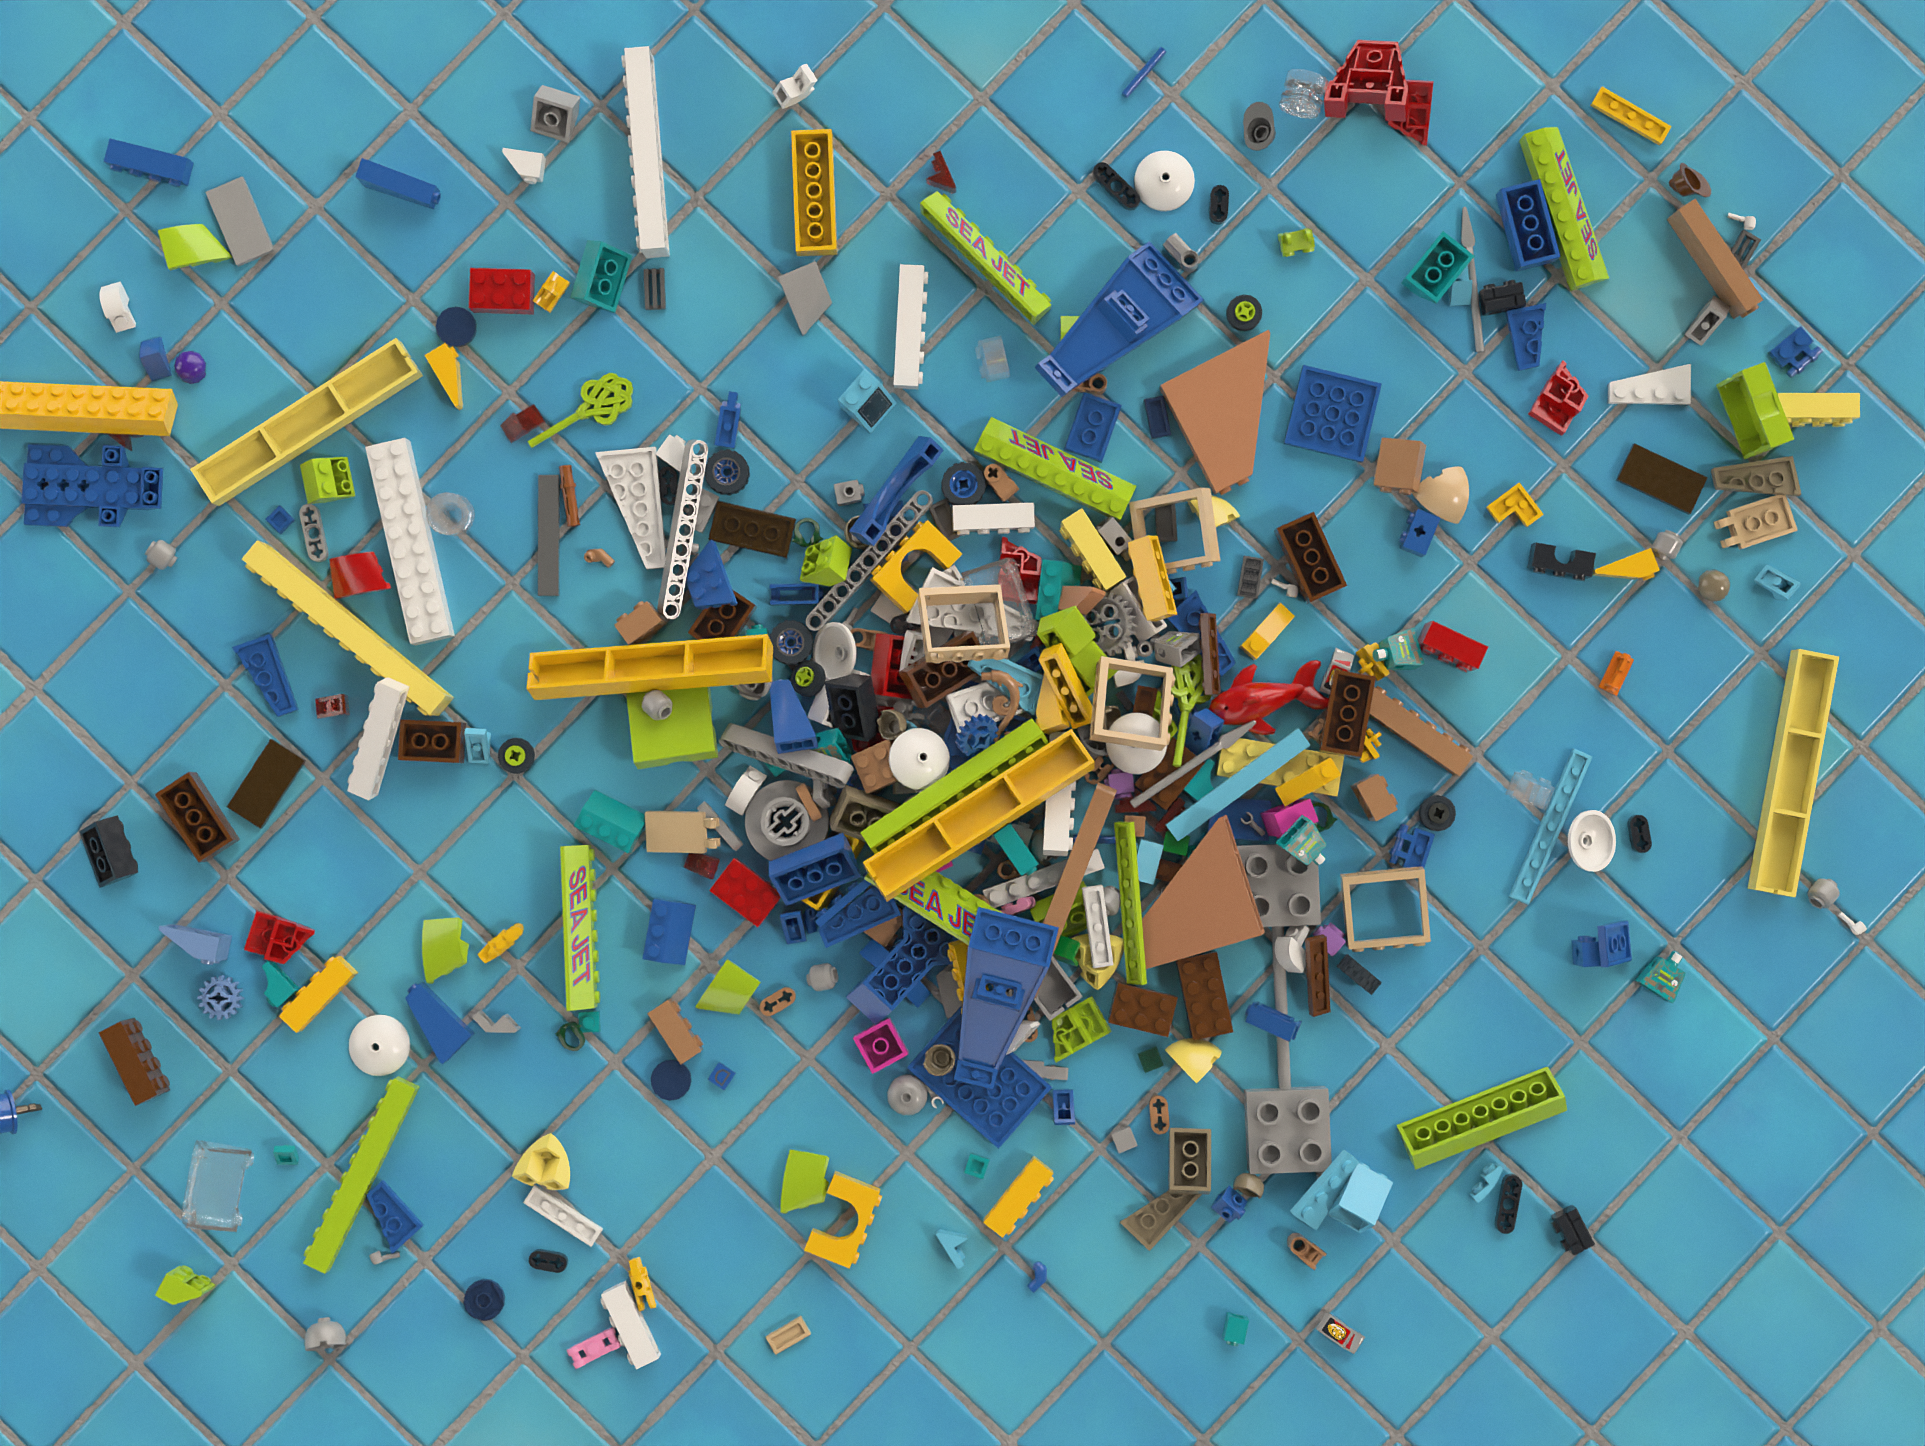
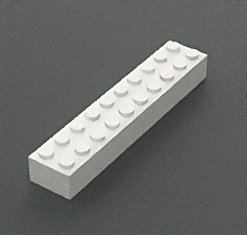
(646, 151)
(410, 541)

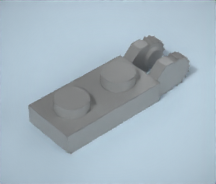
(902, 705)

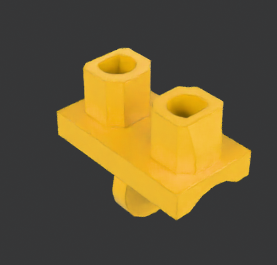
(551, 291)
(1368, 663)
(1369, 751)

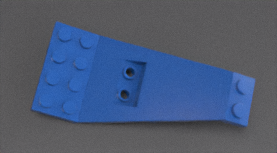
(1128, 311)
(1007, 955)

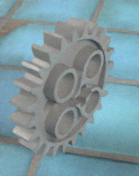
(1108, 641)

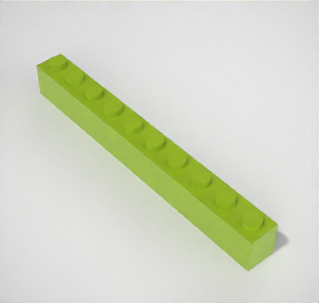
(956, 785)
(361, 1174)

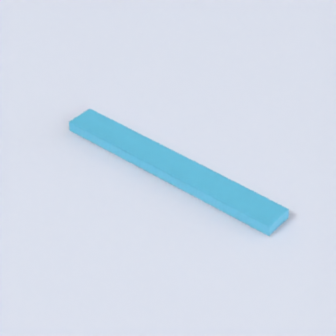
(1238, 784)
(1550, 826)

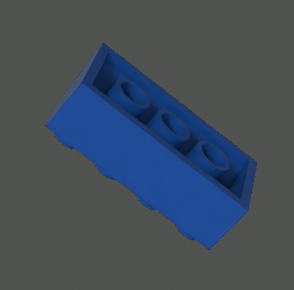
(814, 869)

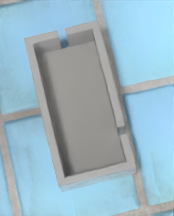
(1055, 991)

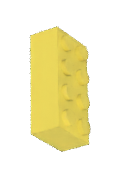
(1820, 408)
(1092, 550)

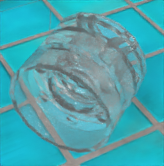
(1303, 93)
(439, 516)

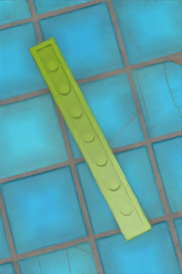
(1130, 903)

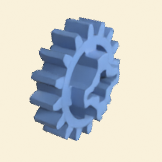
(222, 990)

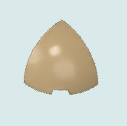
(1445, 494)

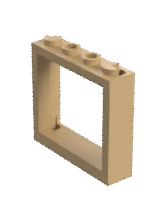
(1207, 521)
(964, 595)
(1097, 732)
(1379, 876)

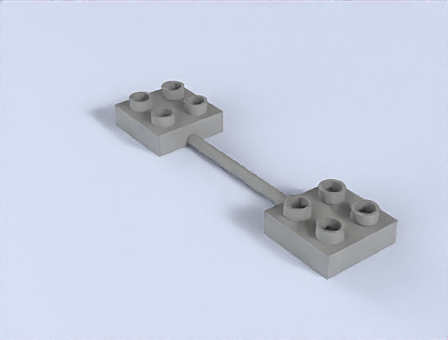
(1285, 1124)

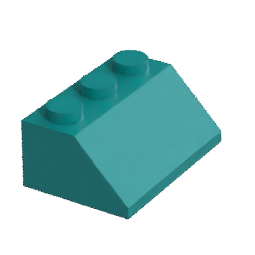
(1438, 268)
(601, 276)
(1054, 576)
(611, 821)

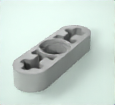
(306, 528)
(727, 834)

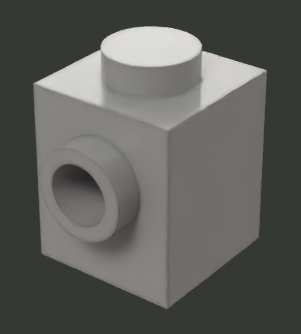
(849, 492)

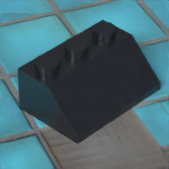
(853, 706)
(109, 851)

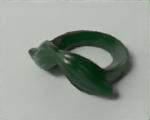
(799, 538)
(1330, 820)
(576, 1030)

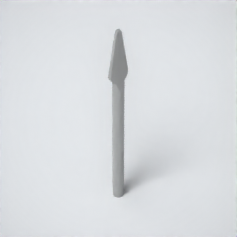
(1468, 242)
(1225, 741)

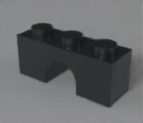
(1543, 559)

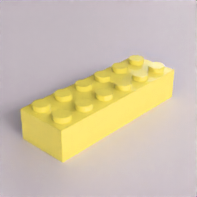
(1245, 751)

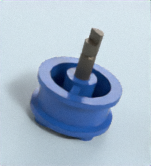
(9, 1112)

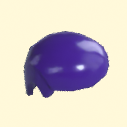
(190, 367)

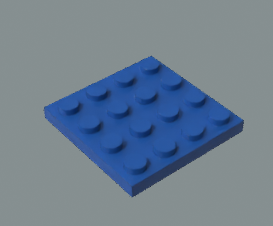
(1332, 413)

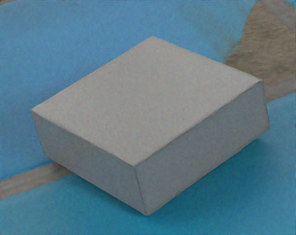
(1124, 1139)

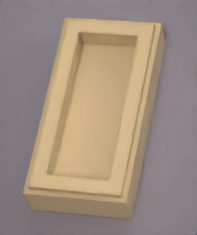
(788, 1335)

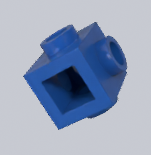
(1229, 1204)

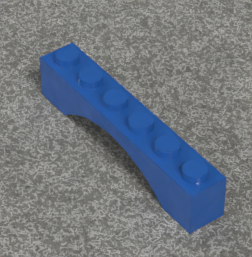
(875, 517)

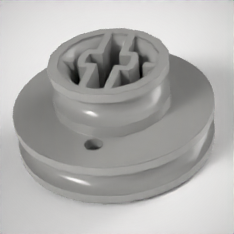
(762, 833)

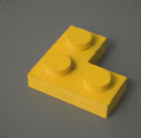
(1516, 501)

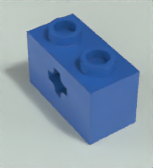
(1427, 525)
(1203, 731)
(1586, 952)

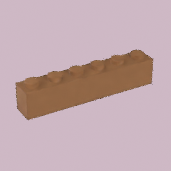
(1418, 733)

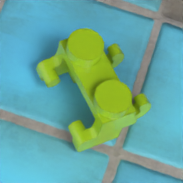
(1296, 241)

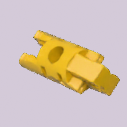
(501, 943)
(639, 1274)

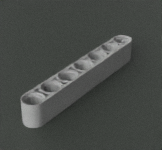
(804, 762)

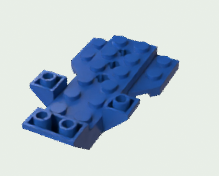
(111, 488)
(898, 971)

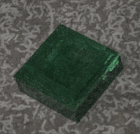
(1150, 1059)

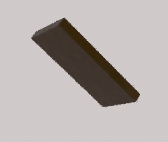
(1661, 478)
(752, 529)
(266, 783)

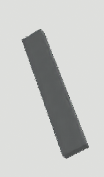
(548, 534)

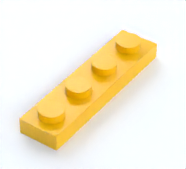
(1630, 116)

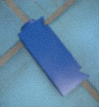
(817, 594)
(1272, 1021)

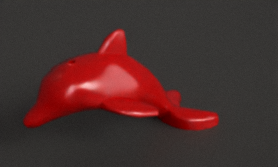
(1256, 700)

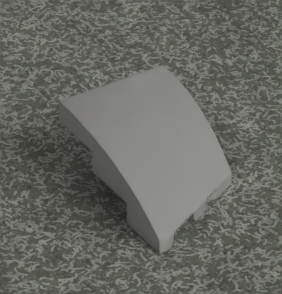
(806, 295)

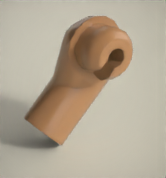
(597, 555)

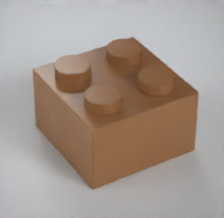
(639, 623)
(874, 767)
(1374, 797)

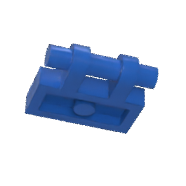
(1790, 347)
(1417, 850)

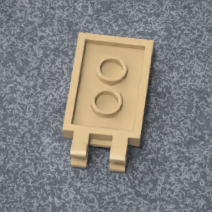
(1758, 522)
(679, 832)

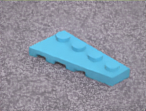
(1031, 680)
(1323, 1193)

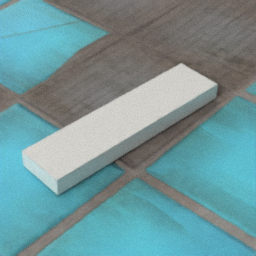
(1097, 926)
(563, 1215)

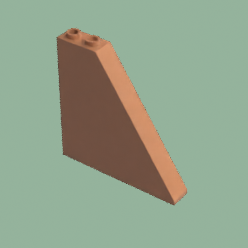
(1221, 410)
(1203, 904)

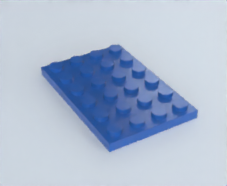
(991, 1112)

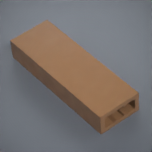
(1715, 259)

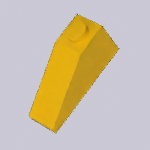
(447, 368)
(1636, 566)
(1267, 631)
(1049, 710)
(1307, 781)

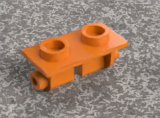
(1616, 672)

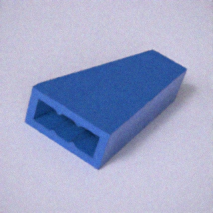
(397, 184)
(789, 719)
(438, 1022)

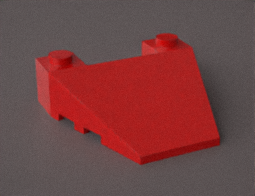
(1370, 76)

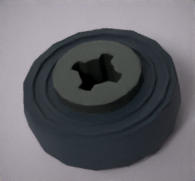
(1430, 815)

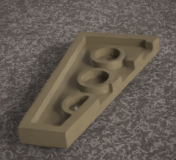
(1764, 477)
(1157, 1217)

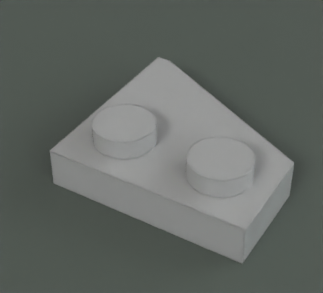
(948, 992)

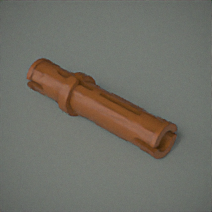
(568, 488)

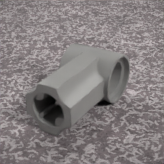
(1180, 252)

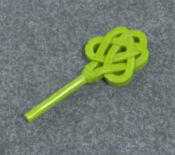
(582, 411)
(1182, 688)

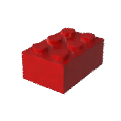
(501, 291)
(1451, 646)
(887, 665)
(746, 892)

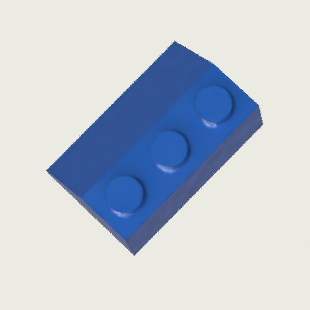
(669, 931)

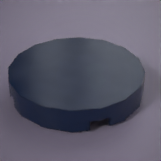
(456, 327)
(671, 1080)
(484, 1299)

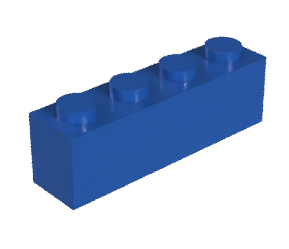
(148, 162)

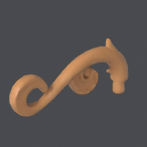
(998, 701)

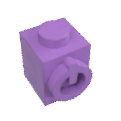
(1122, 782)
(1334, 937)

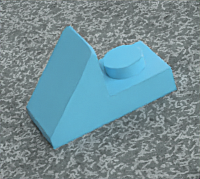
(1461, 290)
(1777, 582)
(478, 745)
(950, 1241)

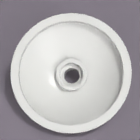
(1160, 193)
(835, 650)
(1135, 759)
(906, 761)
(1591, 840)
(392, 1042)

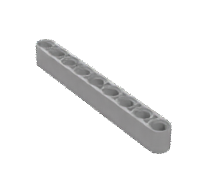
(679, 519)
(878, 556)

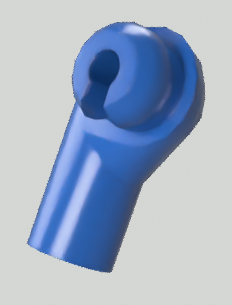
(810, 918)
(1040, 1276)

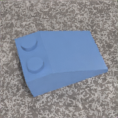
(199, 943)

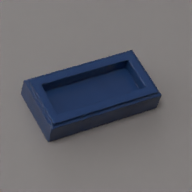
(1157, 417)

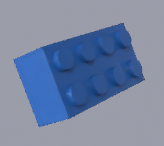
(1527, 225)

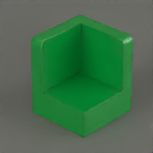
(1174, 846)
(1066, 950)

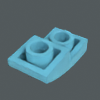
(1490, 1176)

